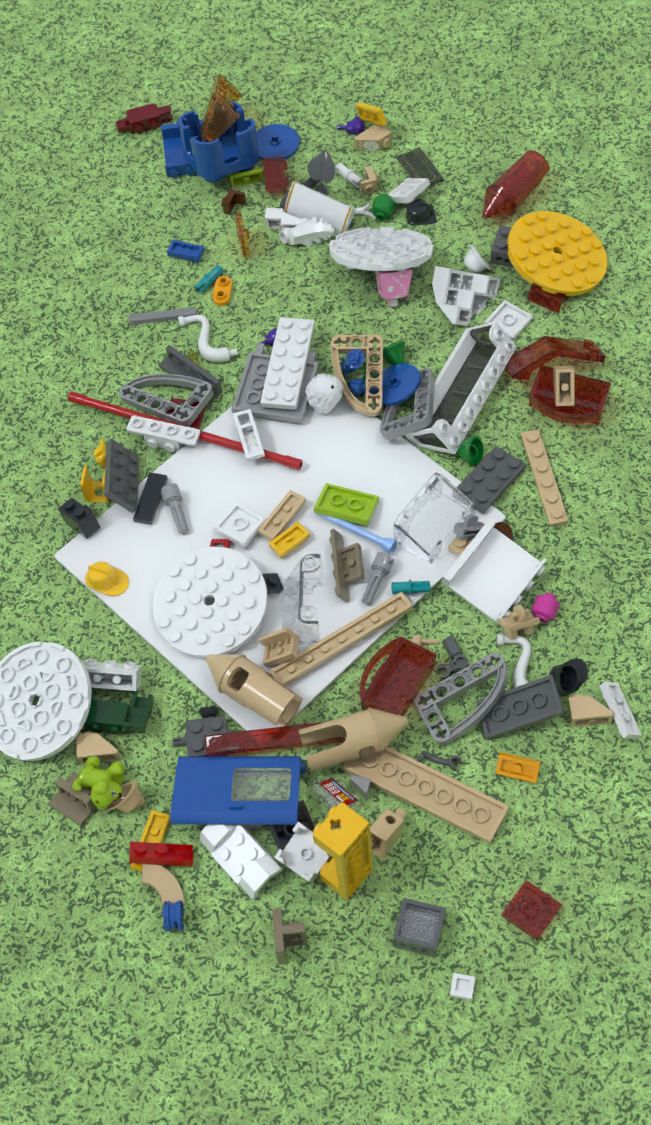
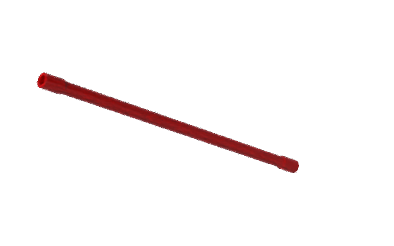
(81, 399)

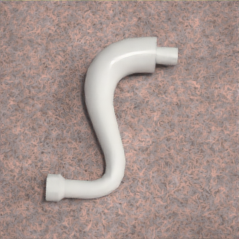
(207, 352)
(519, 673)

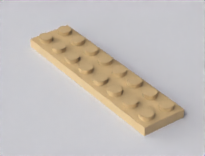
(431, 792)

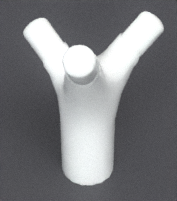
(364, 211)

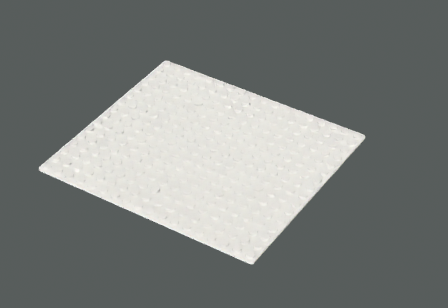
(335, 450)

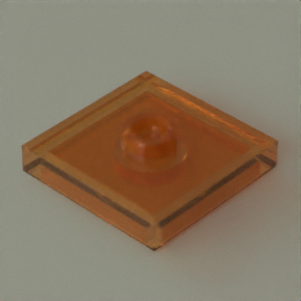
(243, 234)

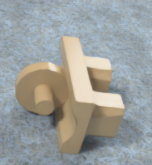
(518, 619)

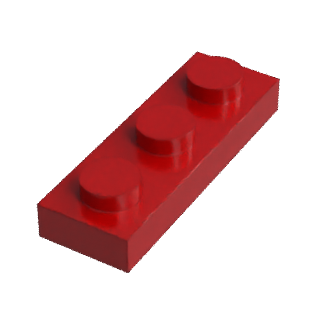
(161, 854)

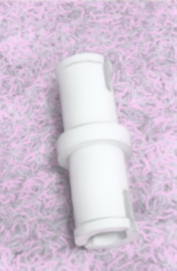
(349, 175)

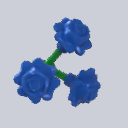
(353, 362)

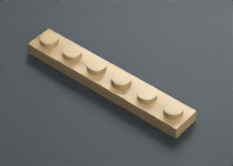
(544, 478)

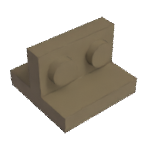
(71, 803)
(286, 935)

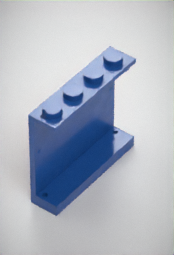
(175, 162)

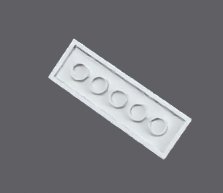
(287, 363)

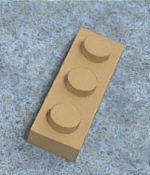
(282, 515)

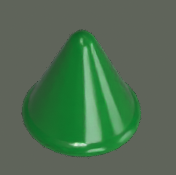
(395, 353)
(471, 450)

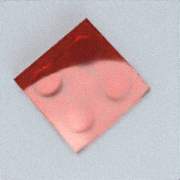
(531, 910)

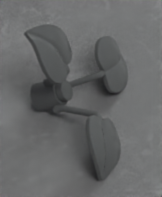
(321, 169)

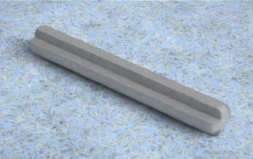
(161, 315)

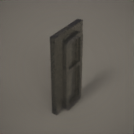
(419, 166)

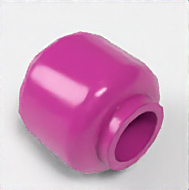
(545, 607)

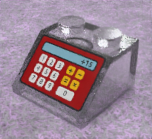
(331, 792)

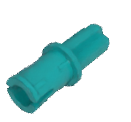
(209, 278)
(410, 587)

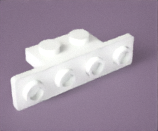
(163, 434)

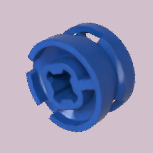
(173, 915)

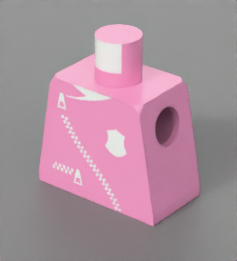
(393, 284)

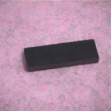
(150, 498)

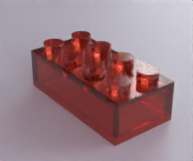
(589, 395)
(393, 679)

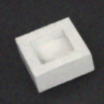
(462, 986)

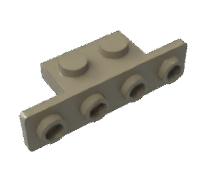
(347, 564)

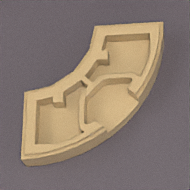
(162, 882)

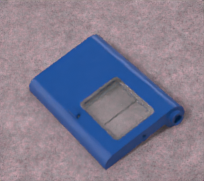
(237, 790)

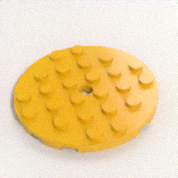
(533, 256)

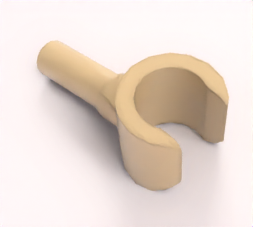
(419, 640)

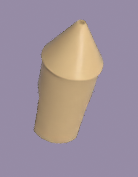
(253, 687)
(364, 734)

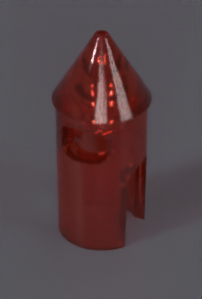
(514, 185)

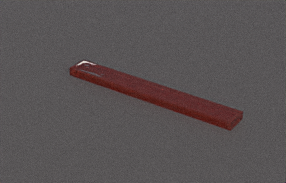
(258, 740)

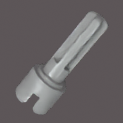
(172, 498)
(381, 567)

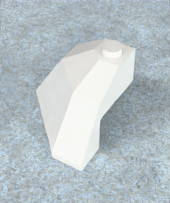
(462, 293)

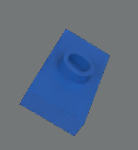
(185, 251)

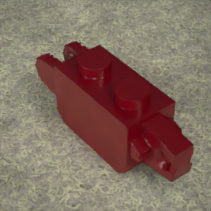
(144, 118)

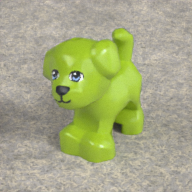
(104, 783)

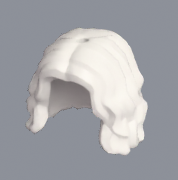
(321, 395)

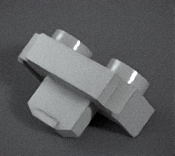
(469, 527)

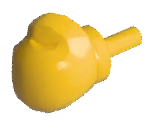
(100, 454)

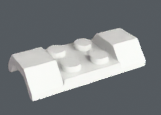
(240, 856)

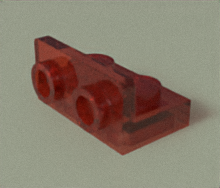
(546, 300)

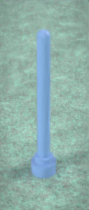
(388, 544)

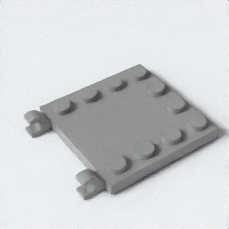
(252, 385)

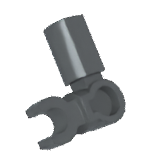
(454, 652)

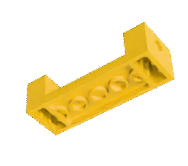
(348, 847)

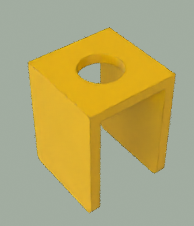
(89, 486)

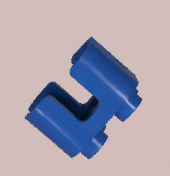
(230, 153)

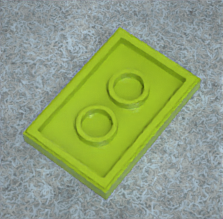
(346, 504)

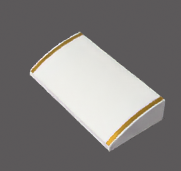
(309, 203)

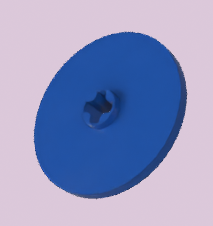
(286, 137)
(398, 383)

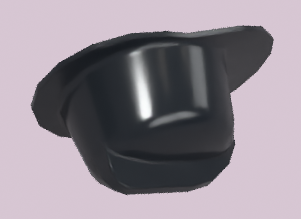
(420, 213)
(569, 676)

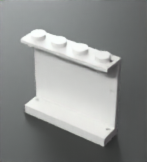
(493, 573)

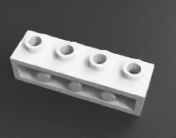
(114, 675)

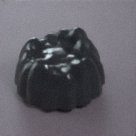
(208, 711)

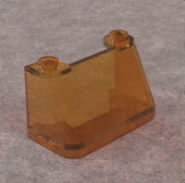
(218, 111)

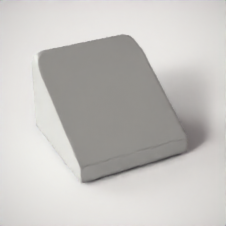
(361, 785)

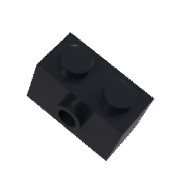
(79, 517)

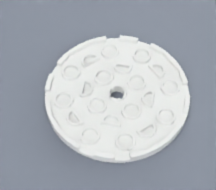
(381, 249)
(217, 628)
(63, 704)

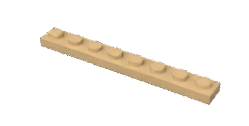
(342, 639)

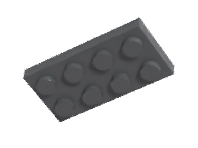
(121, 476)
(491, 478)
(523, 707)

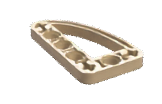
(366, 347)

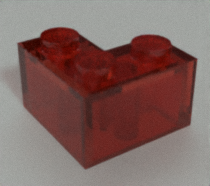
(275, 174)

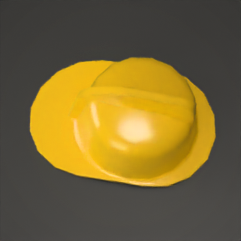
(106, 579)

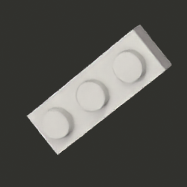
(621, 712)

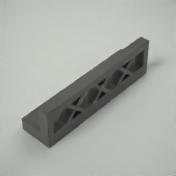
(179, 364)

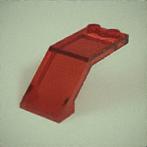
(547, 348)

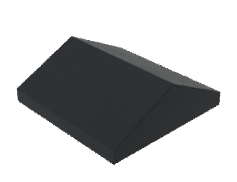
(283, 833)

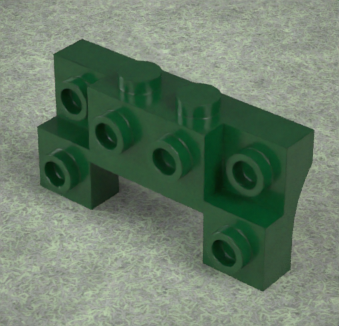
(117, 716)

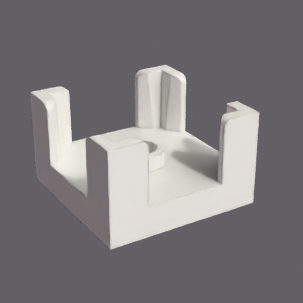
(303, 854)

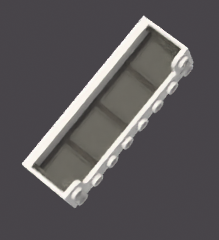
(464, 386)

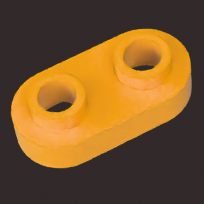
(222, 291)

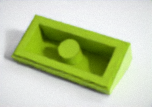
(246, 177)

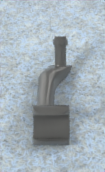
(435, 759)

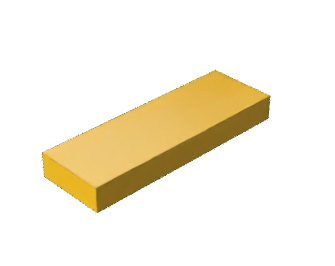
(371, 114)
(154, 831)

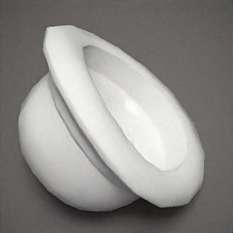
(474, 261)

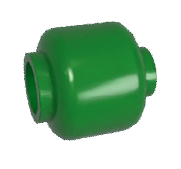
(383, 207)

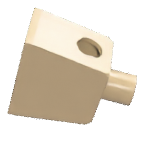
(386, 831)

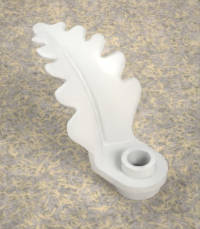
(307, 232)

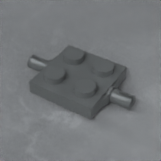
(195, 734)

